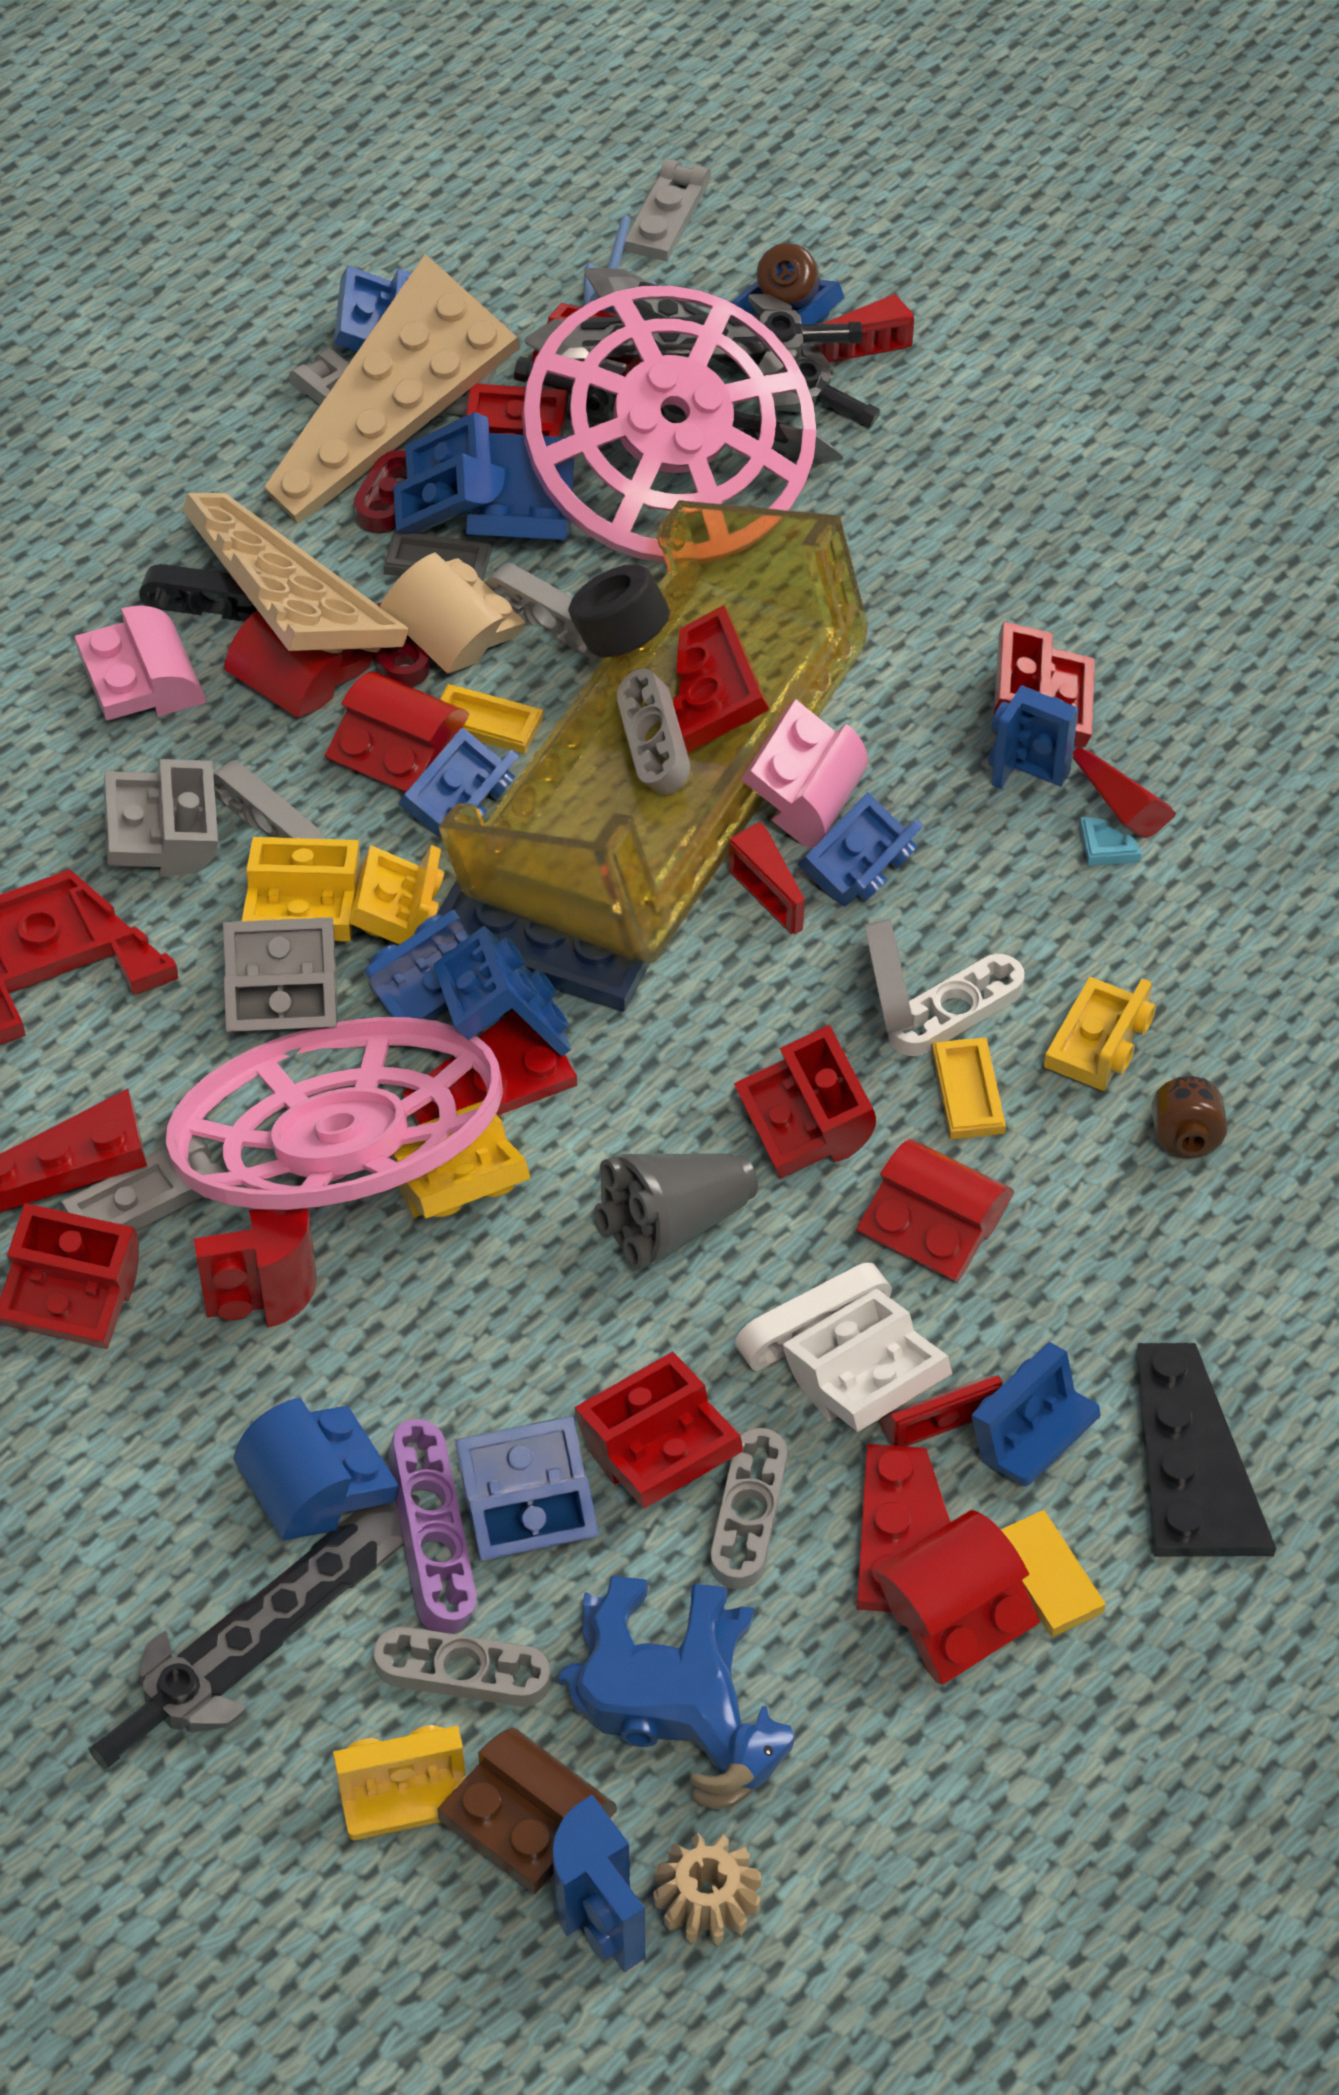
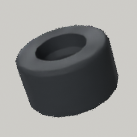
(619, 610)

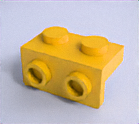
(395, 894)
(1100, 1032)
(398, 1780)

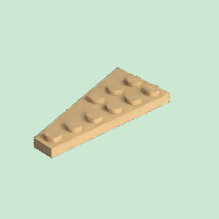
(407, 371)
(287, 586)

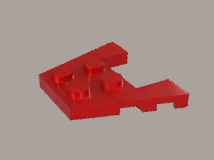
(62, 927)

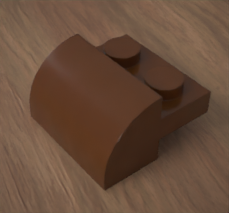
(516, 1805)

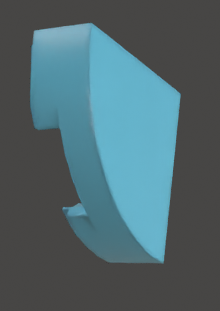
(1107, 845)

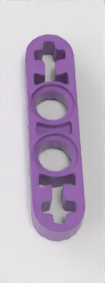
(431, 1525)

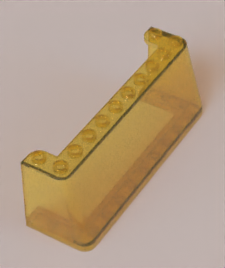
(579, 831)

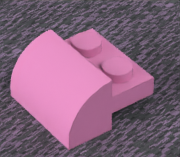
(139, 665)
(807, 772)

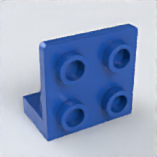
(522, 504)
(488, 978)

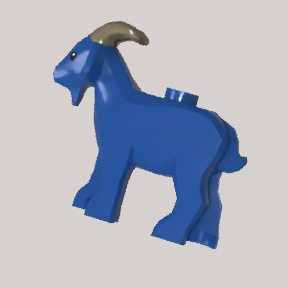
(676, 1692)

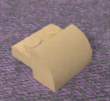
(451, 612)

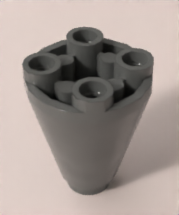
(668, 1200)

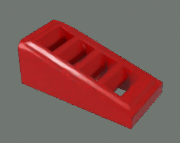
(885, 328)
(1128, 800)
(764, 874)

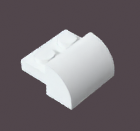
(864, 1361)

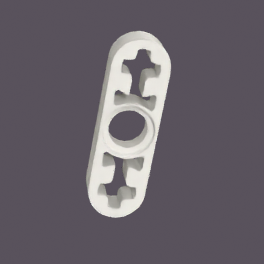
(964, 986)
(763, 1337)

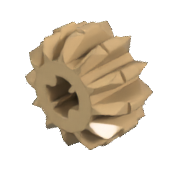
(724, 1906)

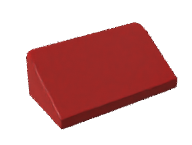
(937, 1413)

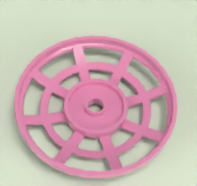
(646, 432)
(337, 1128)

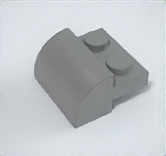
(162, 817)
(280, 974)

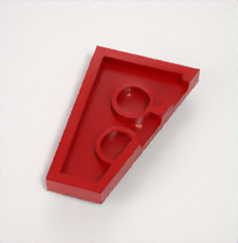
(715, 680)
(527, 1067)
(73, 1153)
(898, 1511)

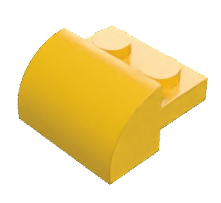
(302, 880)
(483, 1169)

